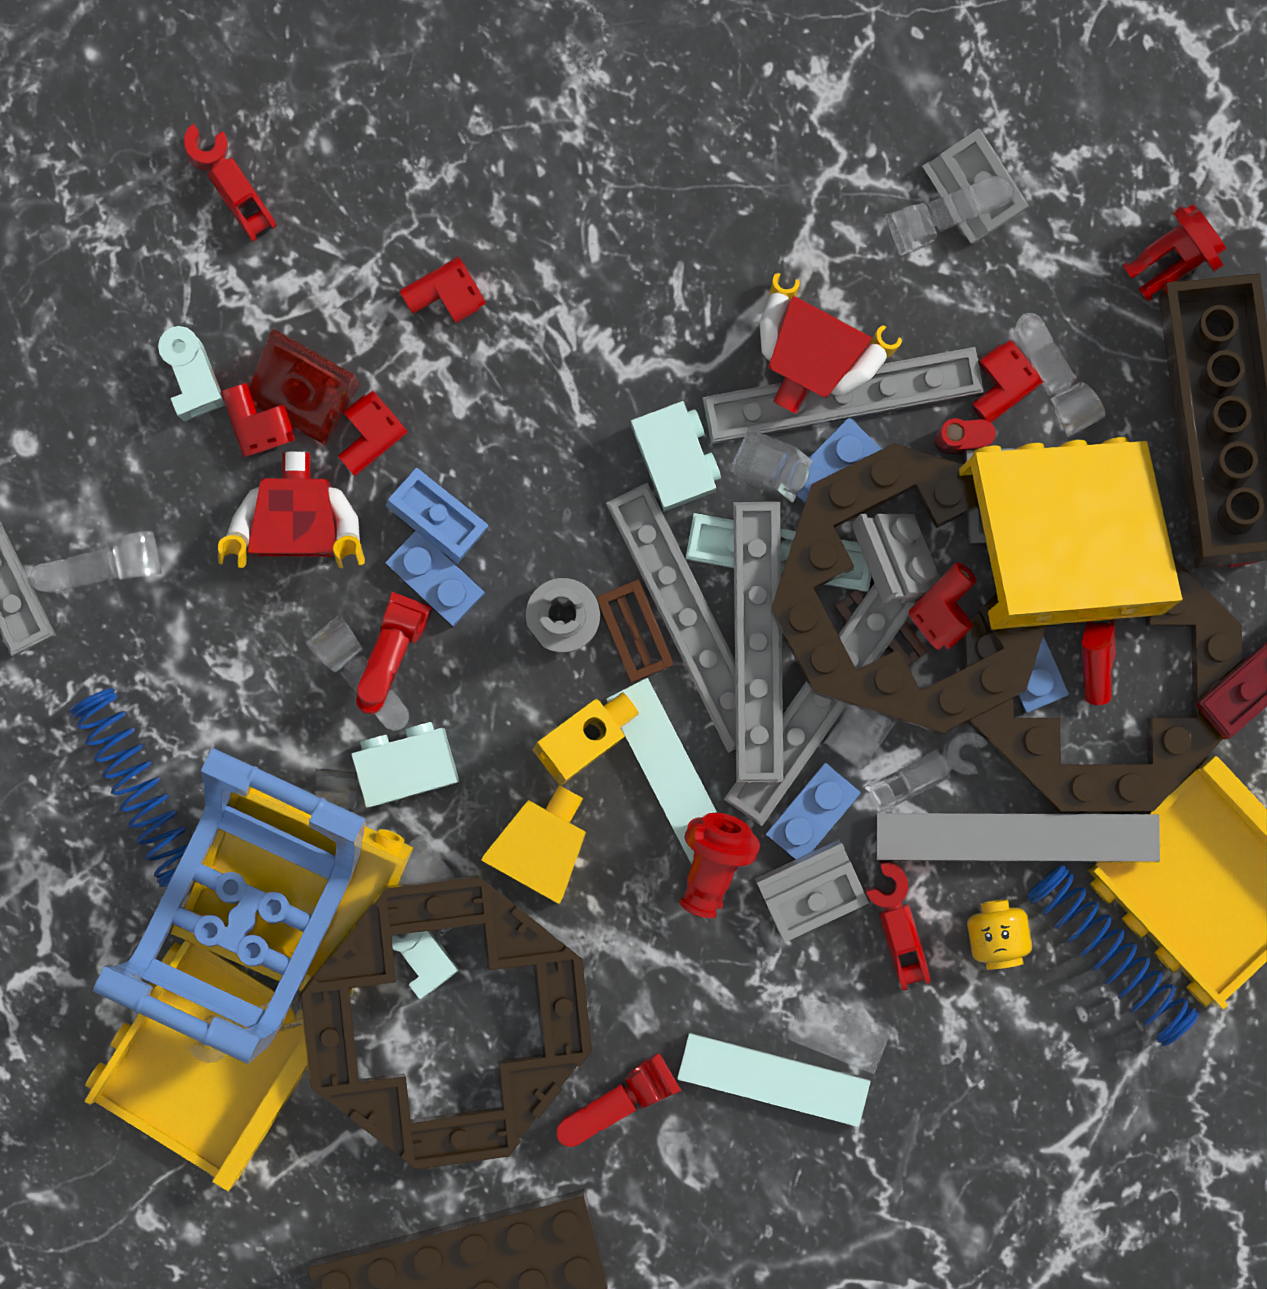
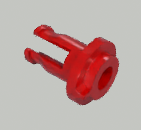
(1193, 241)
(719, 848)

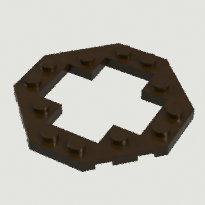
(819, 557)
(1173, 743)
(367, 959)

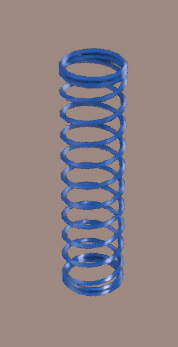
(87, 708)
(1184, 1019)

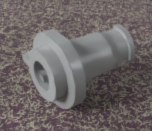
(558, 635)

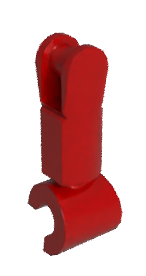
(228, 181)
(402, 623)
(899, 926)
(646, 1085)

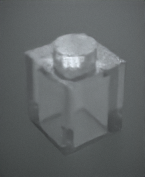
(771, 465)
(857, 735)

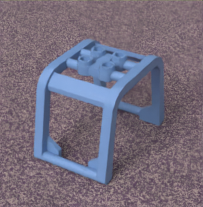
(124, 982)

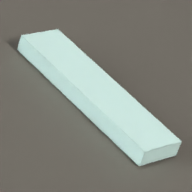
(713, 543)
(665, 761)
(773, 1079)

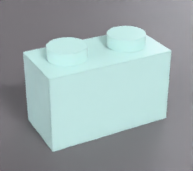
(675, 456)
(405, 765)

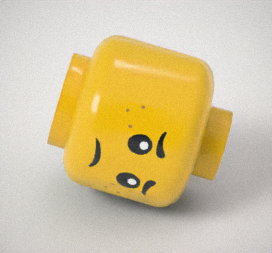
(999, 935)

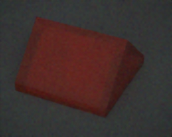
(303, 382)

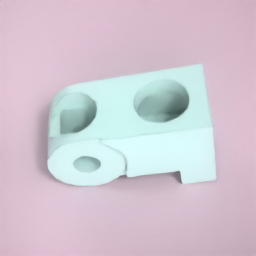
(193, 372)
(427, 959)

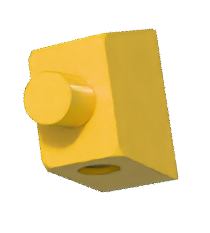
(568, 749)
(540, 845)

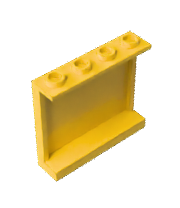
(1074, 532)
(380, 865)
(1208, 889)
(198, 1108)

